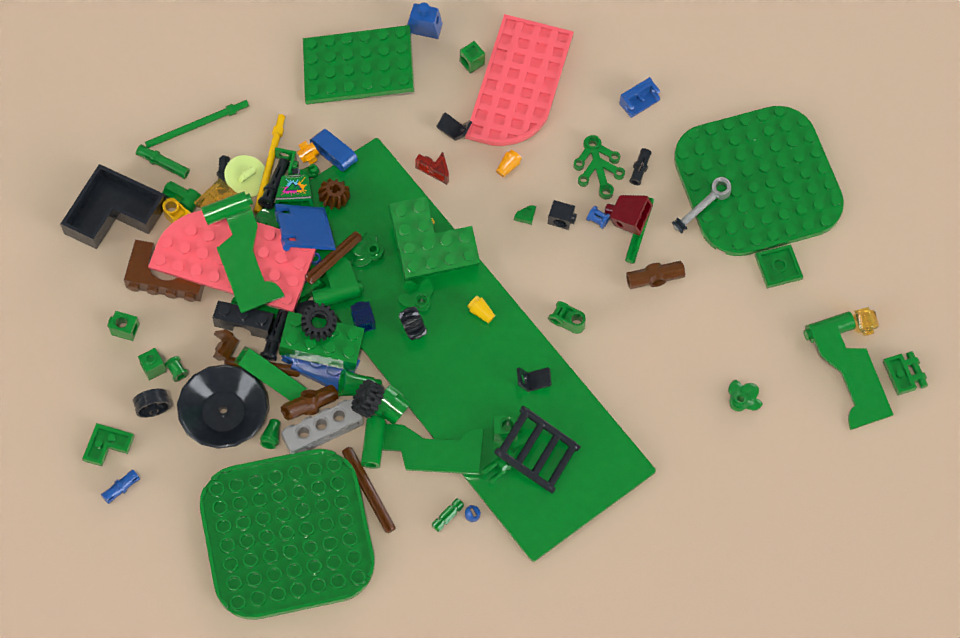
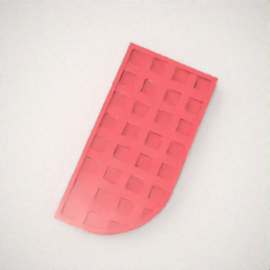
(519, 82)
(191, 253)

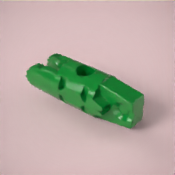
(500, 464)

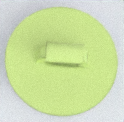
(244, 174)

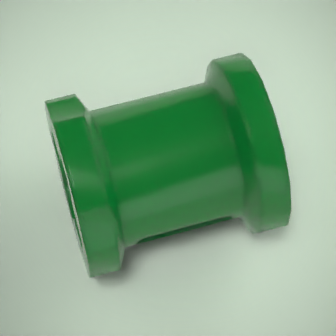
(176, 368)

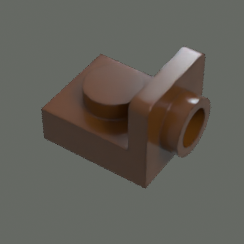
(226, 346)

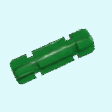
(447, 515)

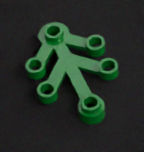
(598, 164)

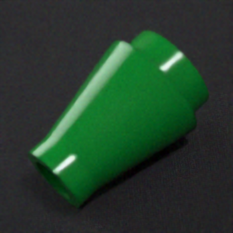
(270, 436)

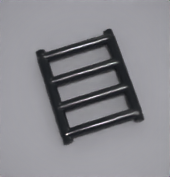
(534, 473)

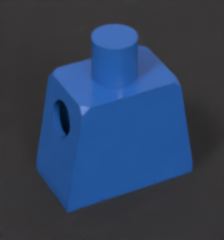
(425, 20)

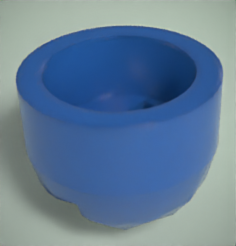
(469, 516)

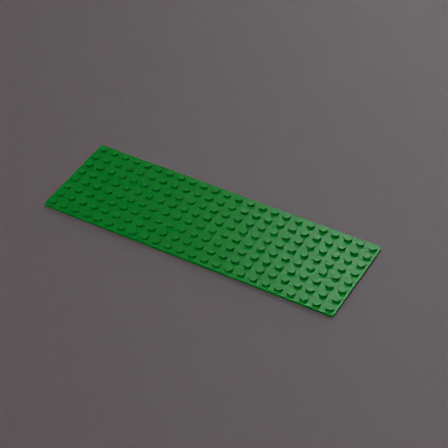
(469, 367)

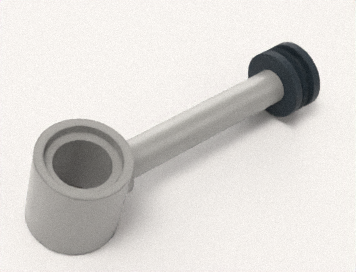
(680, 225)

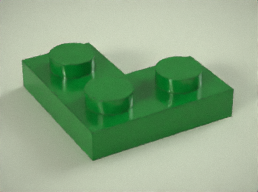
(102, 440)

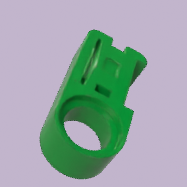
(307, 288)

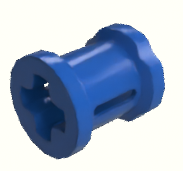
(594, 212)

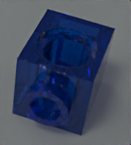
(363, 315)

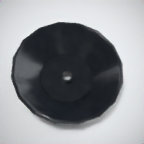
(220, 389)

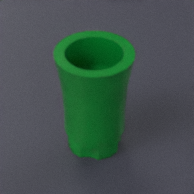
(350, 382)

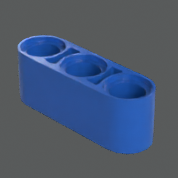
(334, 150)

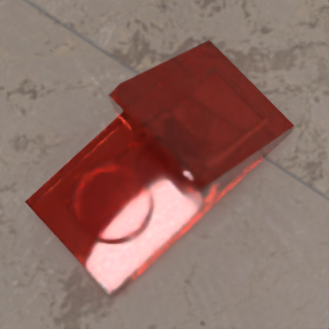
(434, 169)

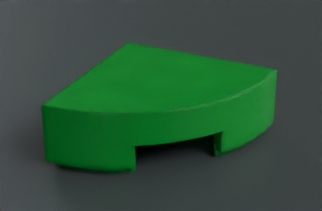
(525, 215)

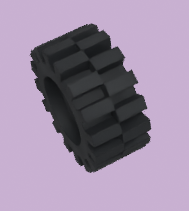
(318, 333)
(367, 398)

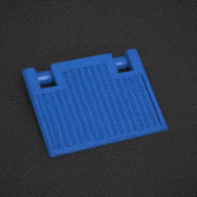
(306, 225)

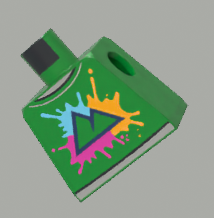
(295, 189)

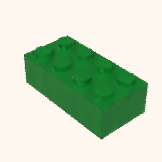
(337, 351)

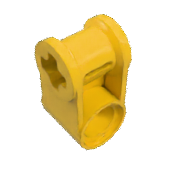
(174, 215)

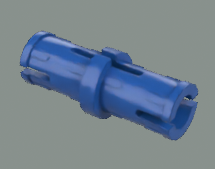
(120, 486)

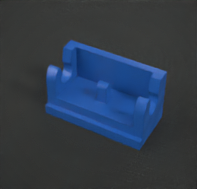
(639, 97)

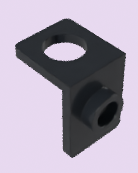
(452, 127)
(535, 379)

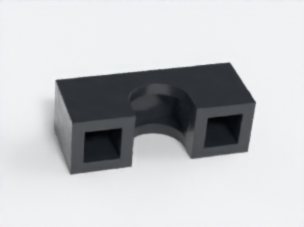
(256, 321)

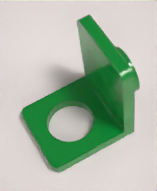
(292, 158)

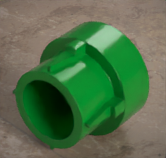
(392, 405)

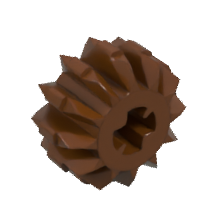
(333, 194)

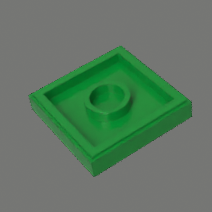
(779, 266)

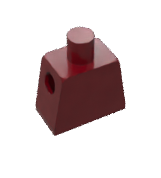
(630, 212)

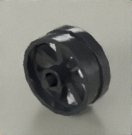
(151, 403)

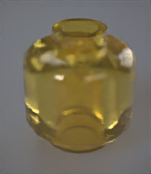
(865, 321)

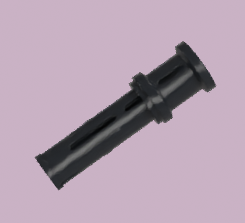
(271, 189)
(274, 339)

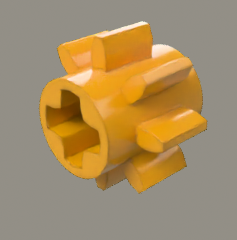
(307, 152)

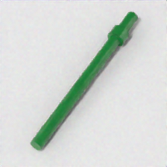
(229, 110)

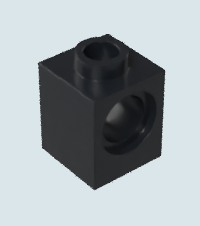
(562, 215)

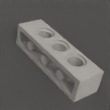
(316, 436)

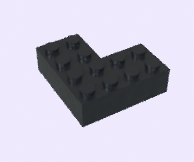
(109, 198)

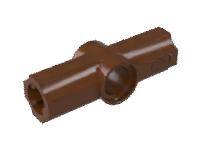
(655, 274)
(309, 402)

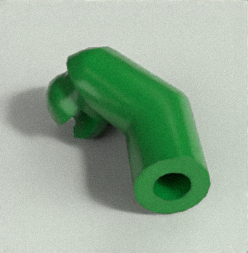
(312, 170)

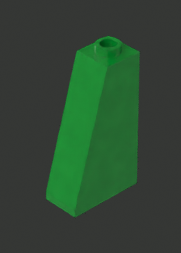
(269, 374)

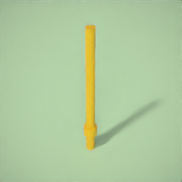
(277, 133)

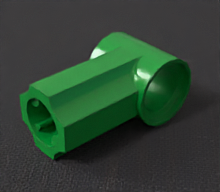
(182, 195)

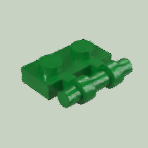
(900, 374)

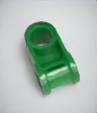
(564, 317)

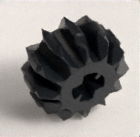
(412, 323)

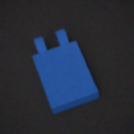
(317, 372)

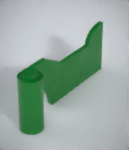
(238, 253)
(340, 278)
(855, 367)
(421, 453)

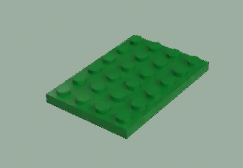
(358, 64)

